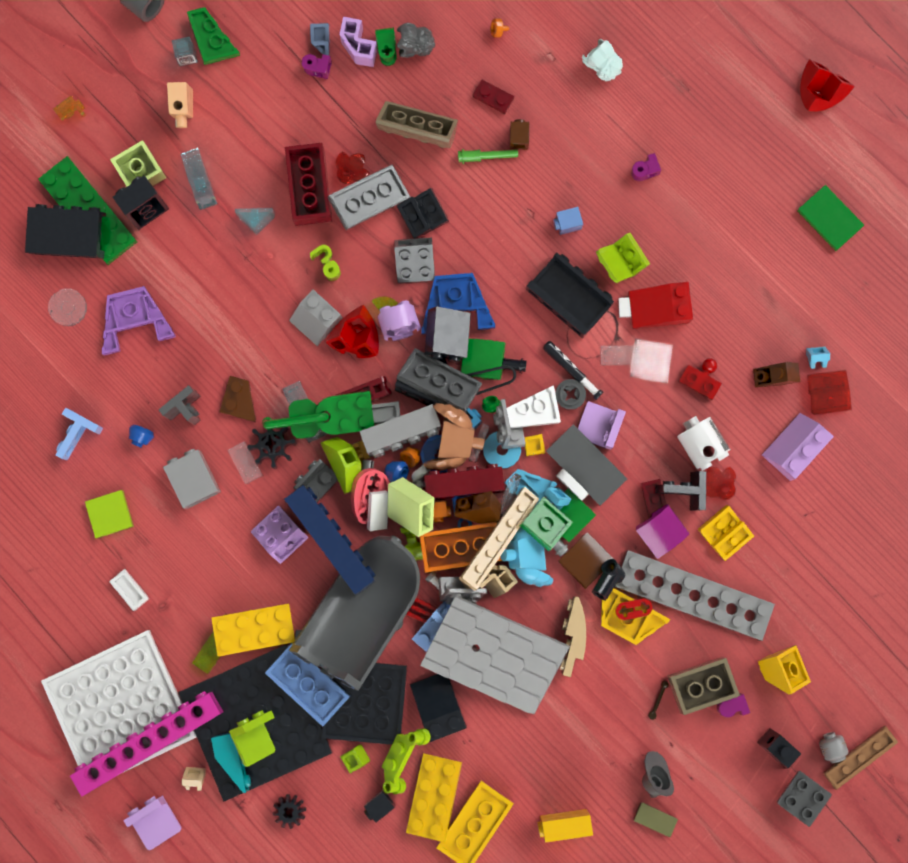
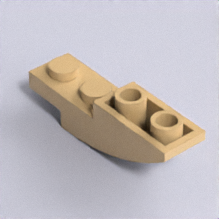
(576, 628)

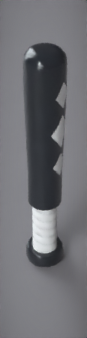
(555, 353)

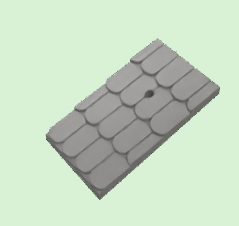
(512, 659)

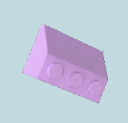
(797, 446)

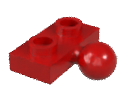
(701, 381)

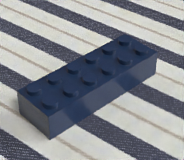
(330, 541)

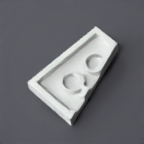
(535, 410)

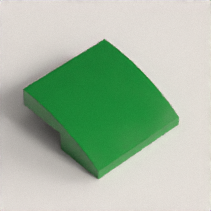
(483, 356)
(578, 513)

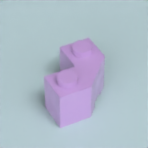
(361, 50)

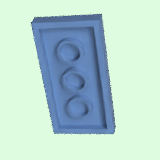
(307, 686)

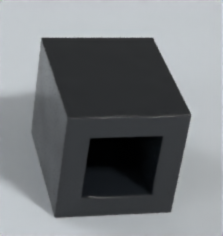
(379, 806)

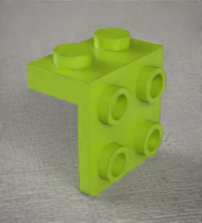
(623, 258)
(253, 738)

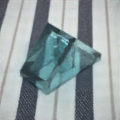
(255, 218)

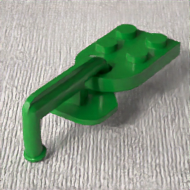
(347, 415)

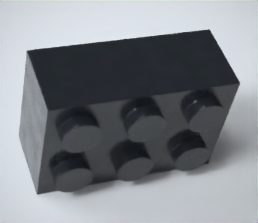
(140, 202)

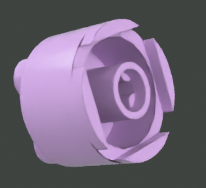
(398, 321)

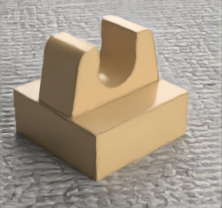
(193, 777)

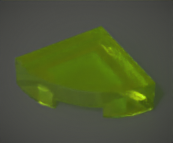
(383, 301)

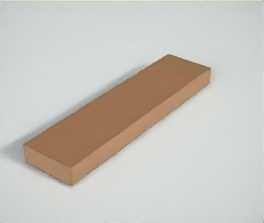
(860, 757)

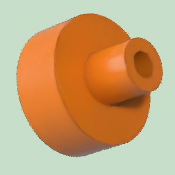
(410, 456)

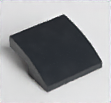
(423, 213)

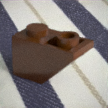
(776, 374)
(479, 508)

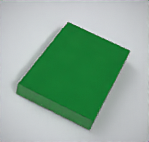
(830, 217)

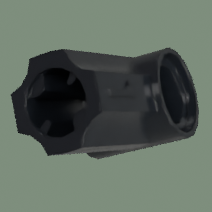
(611, 576)

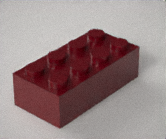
(308, 184)
(464, 483)

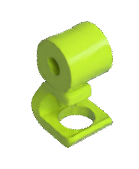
(331, 268)
(413, 546)

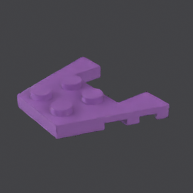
(132, 310)

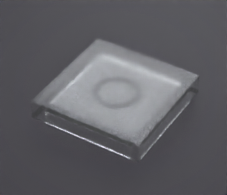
(651, 361)

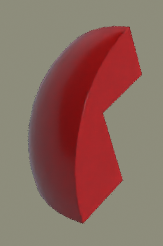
(821, 87)
(355, 334)

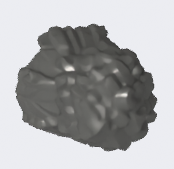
(415, 40)

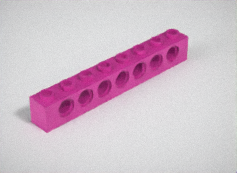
(86, 782)

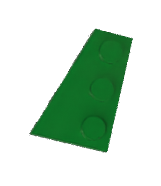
(211, 41)

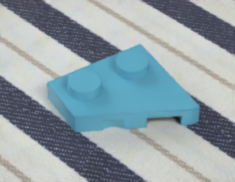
(533, 483)

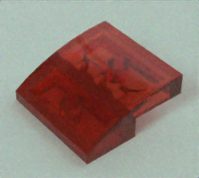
(829, 392)

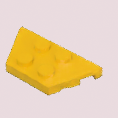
(634, 629)

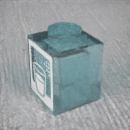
(184, 51)

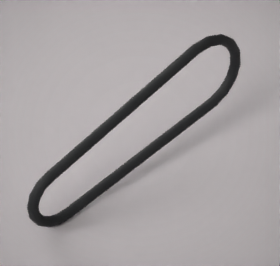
(493, 369)

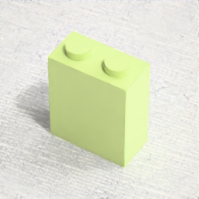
(410, 506)

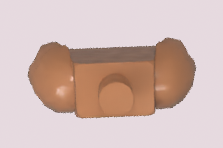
(456, 439)

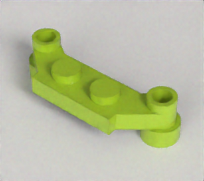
(398, 757)

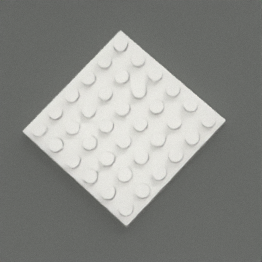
(113, 698)

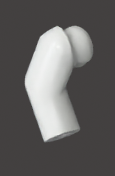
(418, 476)

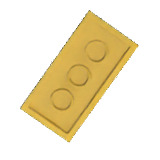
(253, 629)
(434, 797)
(475, 824)

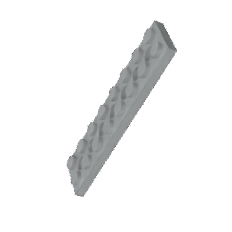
(706, 588)

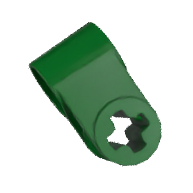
(386, 44)

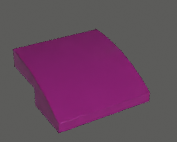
(662, 531)

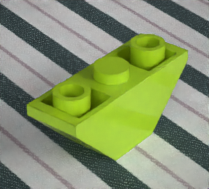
(343, 461)

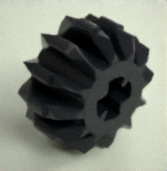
(282, 808)

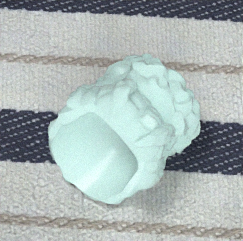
(604, 61)

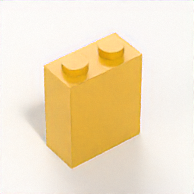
(565, 825)

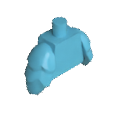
(527, 559)

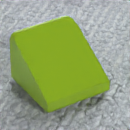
(355, 758)

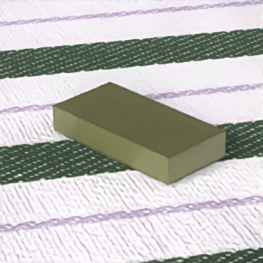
(655, 819)

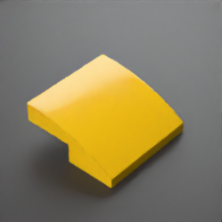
(725, 532)

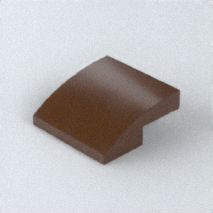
(585, 560)

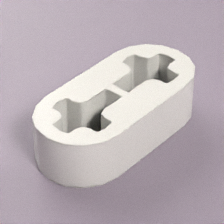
(572, 484)

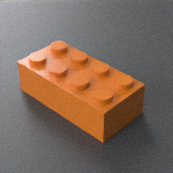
(453, 546)

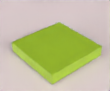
(109, 514)

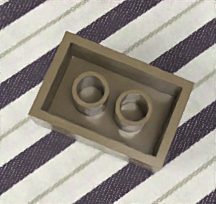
(703, 685)

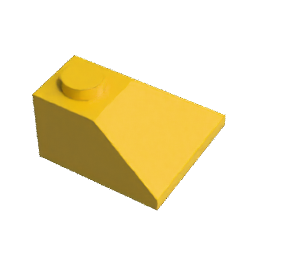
(785, 670)

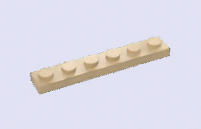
(499, 539)

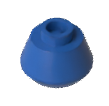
(140, 436)
(396, 470)

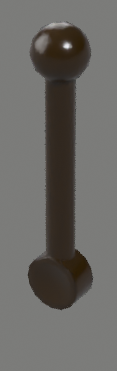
(652, 715)

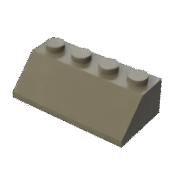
(417, 124)

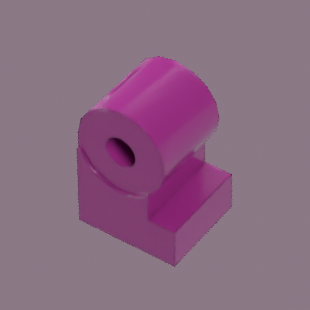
(317, 67)
(646, 170)
(730, 707)

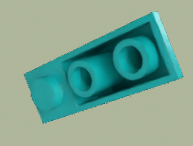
(229, 758)

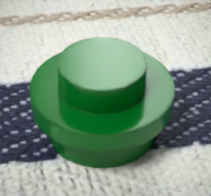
(490, 403)

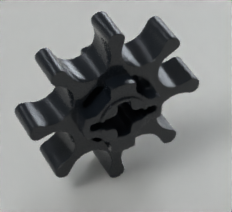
(278, 450)

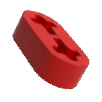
(632, 604)

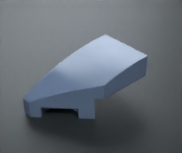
(320, 37)

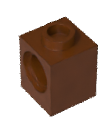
(519, 134)

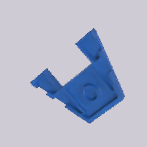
(461, 294)

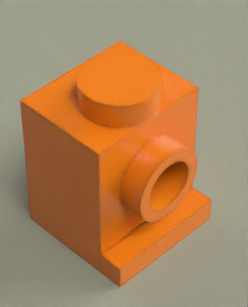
(441, 511)

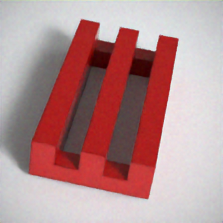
(421, 610)

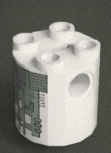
(700, 435)

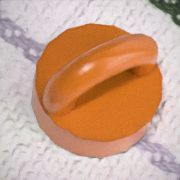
(497, 27)

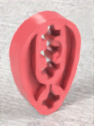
(360, 490)

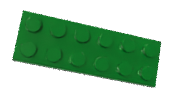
(70, 189)

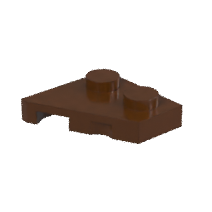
(238, 399)

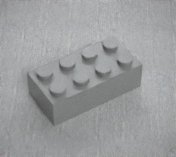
(400, 431)

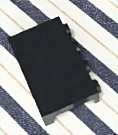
(64, 231)
(570, 295)

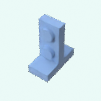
(74, 433)
(428, 631)

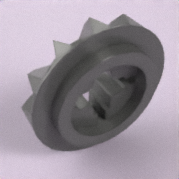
(569, 385)

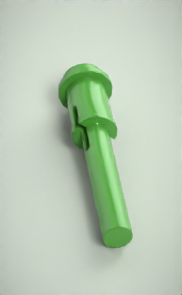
(477, 155)

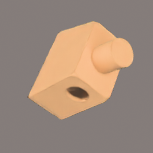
(180, 95)

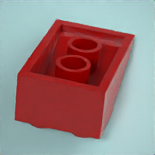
(661, 305)

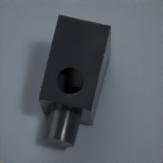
(779, 748)

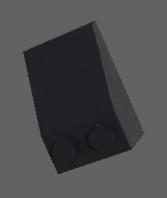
(438, 706)

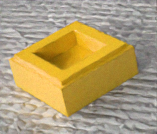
(534, 445)

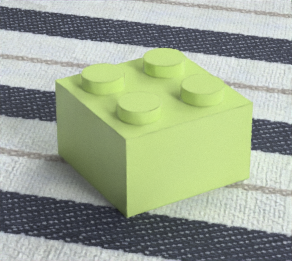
(138, 162)

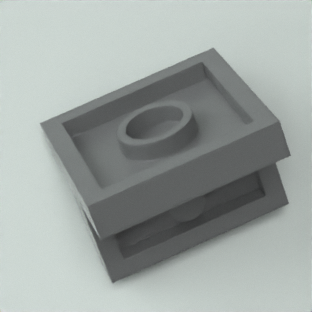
(182, 404)

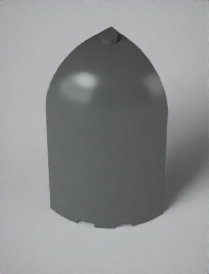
(352, 629)

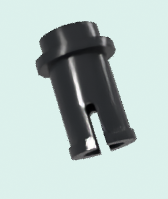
(518, 365)

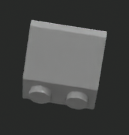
(315, 317)

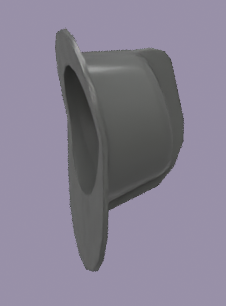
(657, 776)

